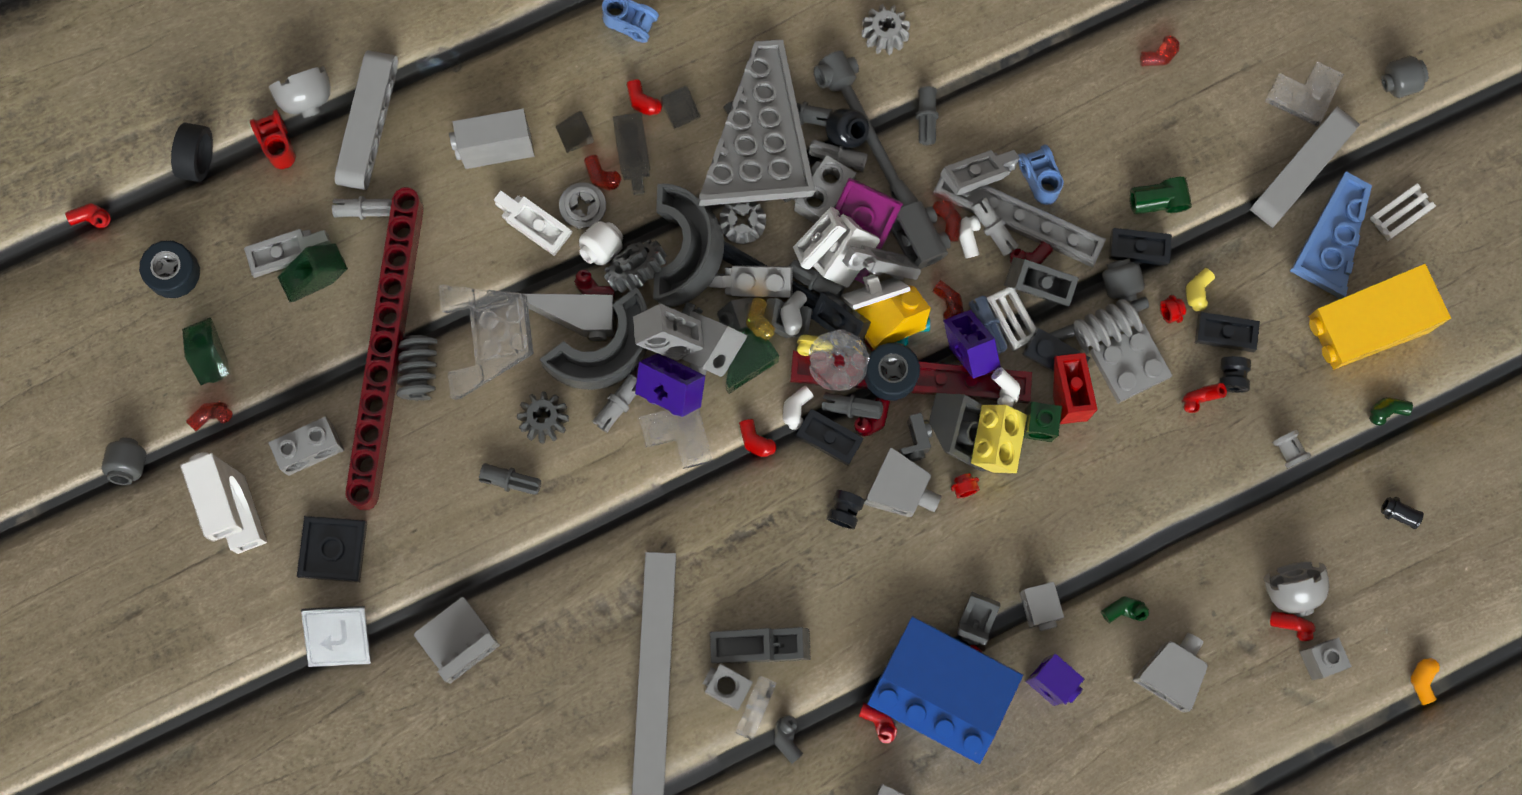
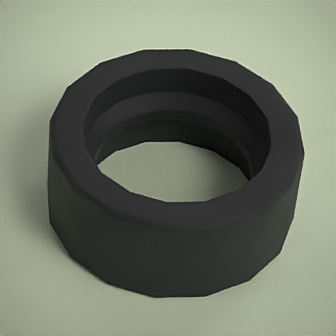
(192, 152)

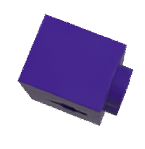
(972, 344)
(670, 384)
(1056, 681)

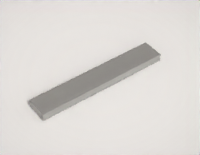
(1031, 222)

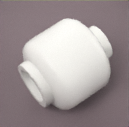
(600, 243)

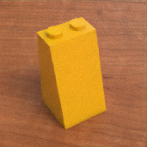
(1379, 317)

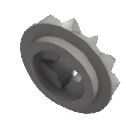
(589, 194)
(742, 234)

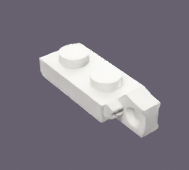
(533, 222)

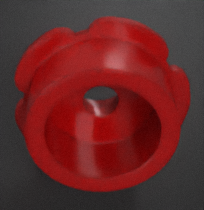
(1172, 309)
(965, 485)

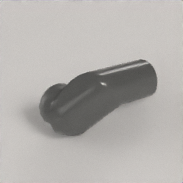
(784, 738)

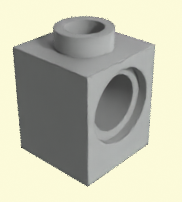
(1042, 606)
(1325, 659)
(734, 699)

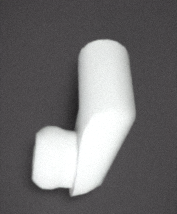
(967, 238)
(1009, 387)
(793, 405)

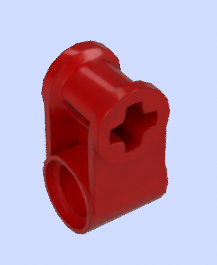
(272, 136)

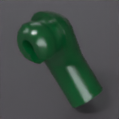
(1388, 406)
(1126, 607)

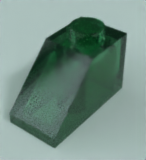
(312, 271)
(205, 352)
(751, 360)

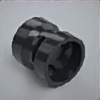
(1235, 373)
(845, 509)

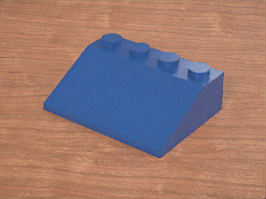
(945, 690)

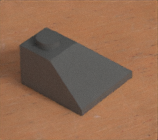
(955, 424)

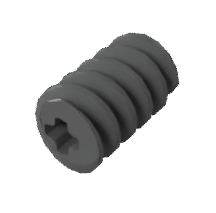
(415, 367)

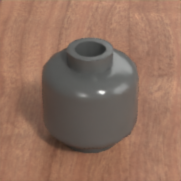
(1405, 76)
(1123, 280)
(123, 461)

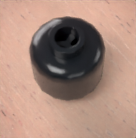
(847, 128)

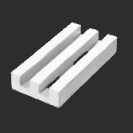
(1420, 199)
(819, 238)
(1014, 344)

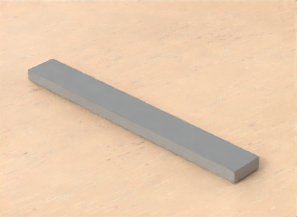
(654, 674)

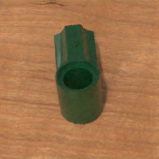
(1169, 195)

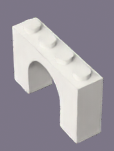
(223, 502)

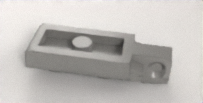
(979, 170)
(281, 250)
(881, 261)
(756, 281)

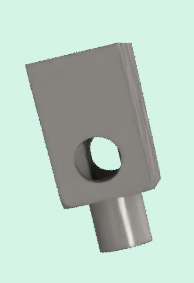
(720, 347)
(901, 487)
(1175, 673)

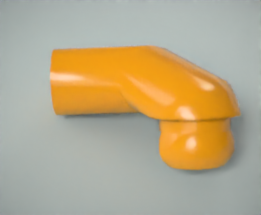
(1422, 678)

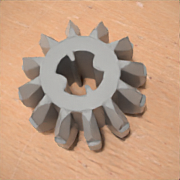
(896, 32)

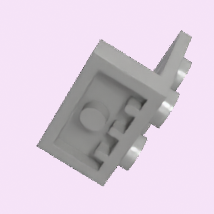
(456, 640)

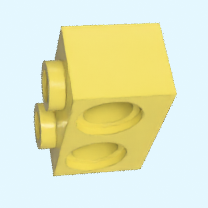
(999, 438)

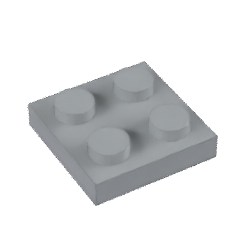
(1131, 364)

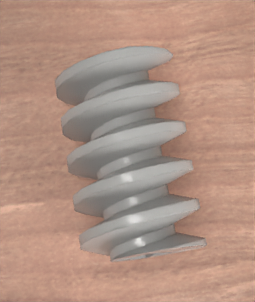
(1106, 324)

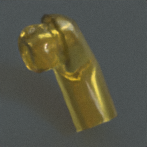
(756, 320)

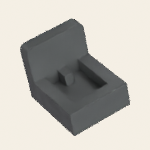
(735, 313)
(772, 314)
(920, 434)
(977, 619)

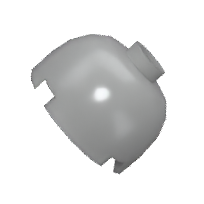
(302, 92)
(1298, 587)

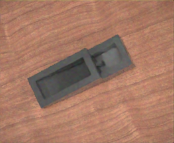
(760, 645)

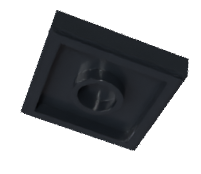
(332, 549)

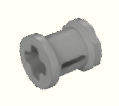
(1291, 449)

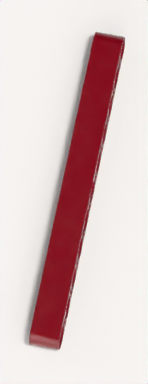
(388, 361)

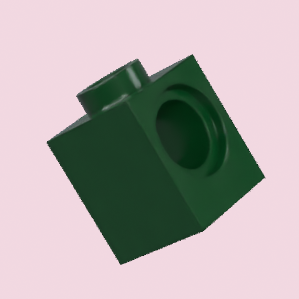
(1042, 421)

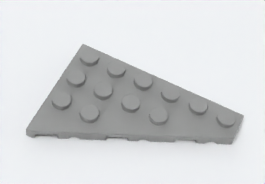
(763, 139)

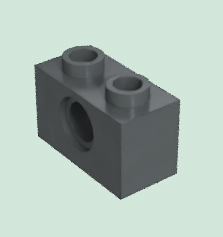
(1041, 281)

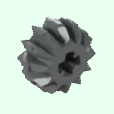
(550, 424)

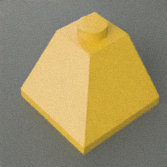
(895, 317)

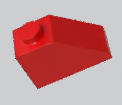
(1073, 388)

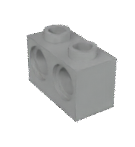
(827, 192)
(668, 332)
(306, 446)

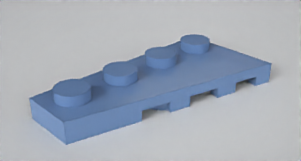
(1331, 246)

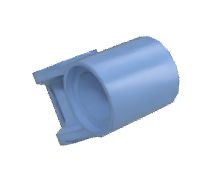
(633, 21)
(1039, 169)

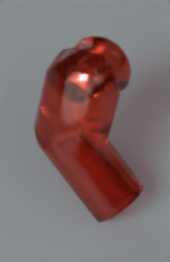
(600, 177)
(951, 297)
(208, 411)

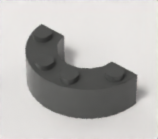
(700, 250)
(607, 365)

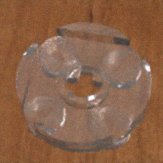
(822, 360)
(756, 708)

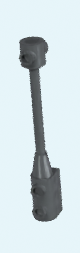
(914, 222)

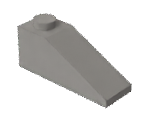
(582, 313)

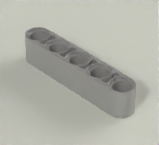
(366, 120)
(1304, 167)

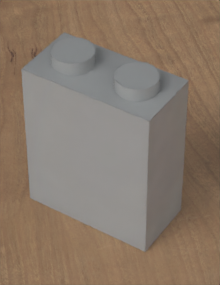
(492, 139)

